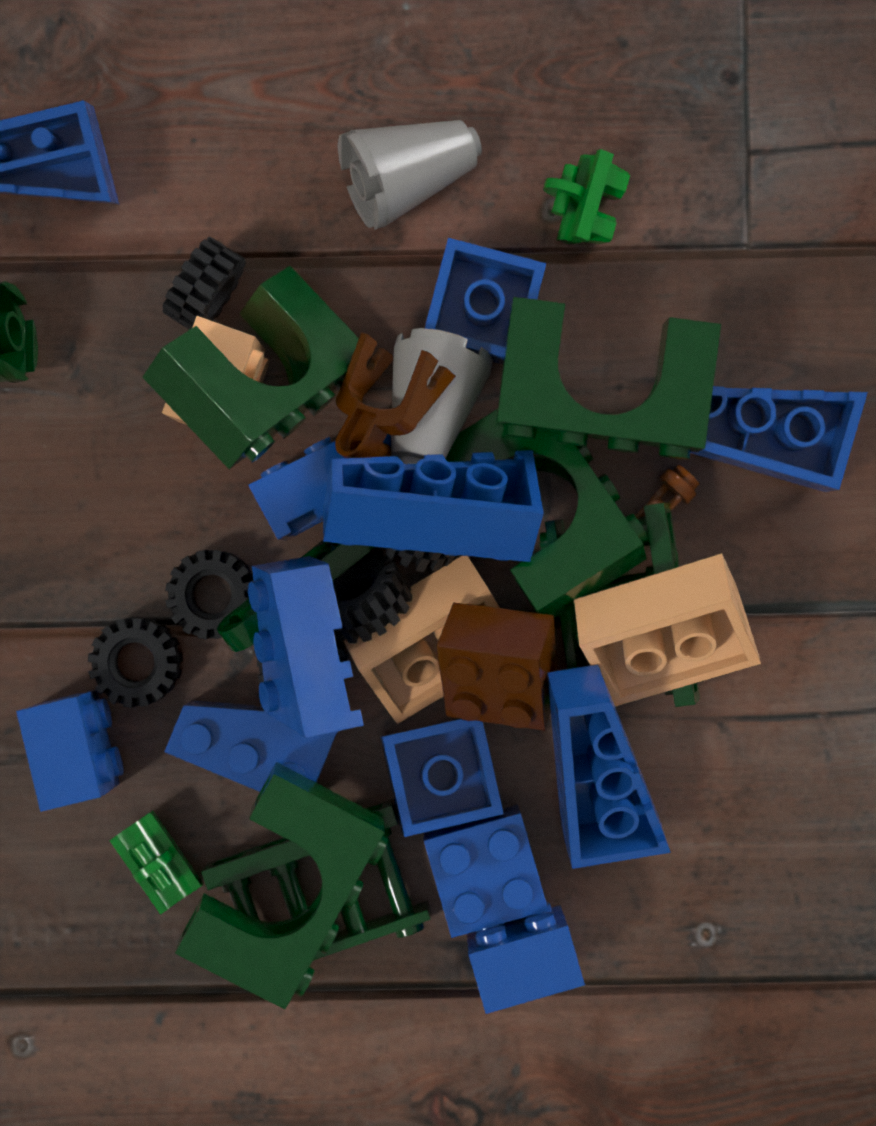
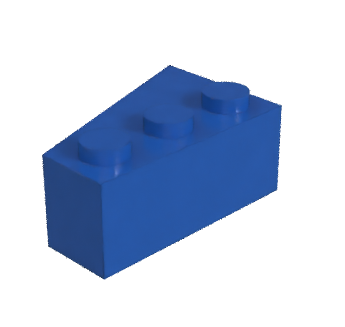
(56, 155)
(295, 492)
(299, 647)
(244, 743)

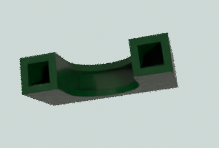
(240, 414)
(670, 417)
(599, 540)
(276, 956)

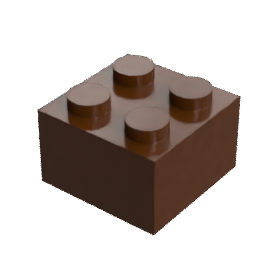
(497, 665)

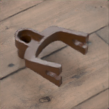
(368, 426)

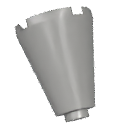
(404, 165)
(448, 414)

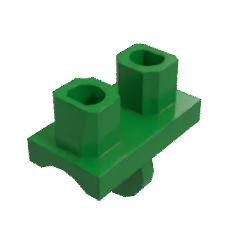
(580, 195)
(156, 862)

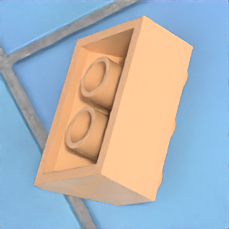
(666, 630)
(404, 660)

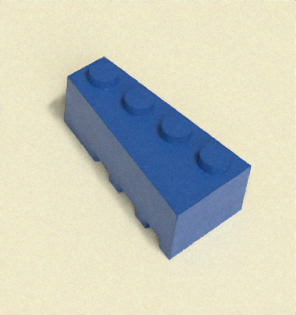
(785, 433)
(436, 505)
(599, 782)

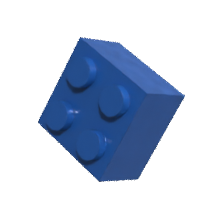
(477, 294)
(70, 749)
(441, 776)
(485, 872)
(524, 960)

